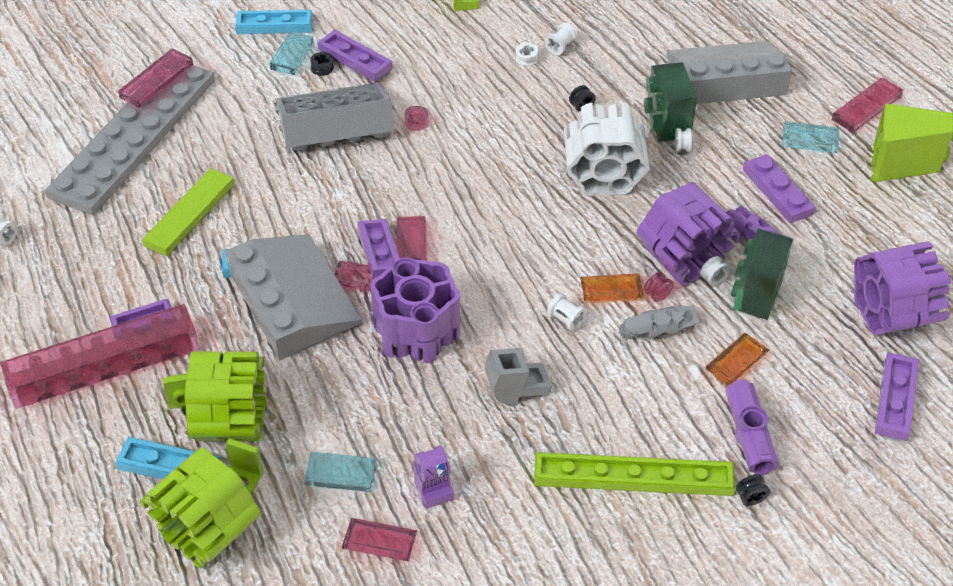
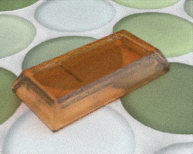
(612, 288)
(736, 359)

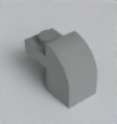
(514, 378)

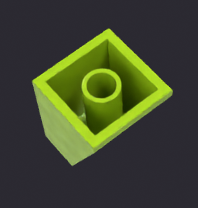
(910, 142)

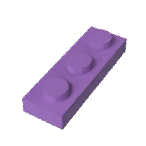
(355, 55)
(779, 188)
(377, 245)
(897, 396)

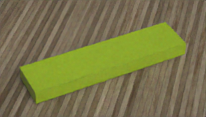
(188, 212)

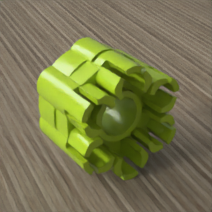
(222, 397)
(206, 502)

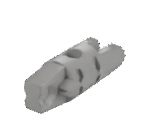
(659, 322)

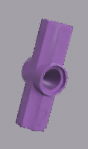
(751, 427)

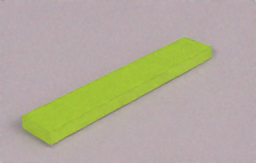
(634, 474)

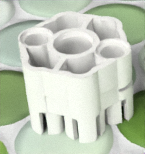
(605, 152)

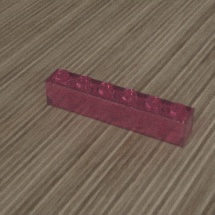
(99, 356)

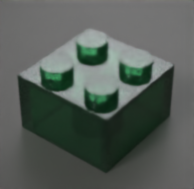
(669, 100)
(761, 273)

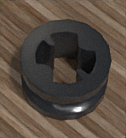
(321, 69)
(580, 96)
(752, 490)

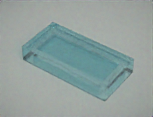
(291, 53)
(810, 137)
(340, 471)

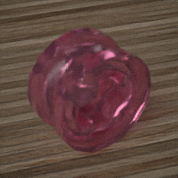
(416, 118)
(658, 286)

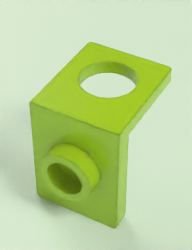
(175, 390)
(245, 462)

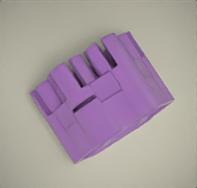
(684, 229)
(897, 288)
(416, 307)

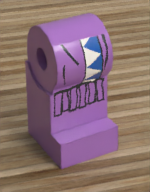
(433, 477)

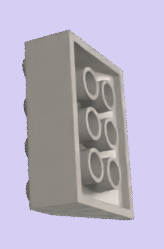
(735, 71)
(335, 115)
(291, 292)

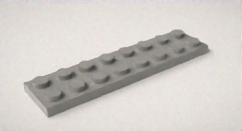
(126, 143)

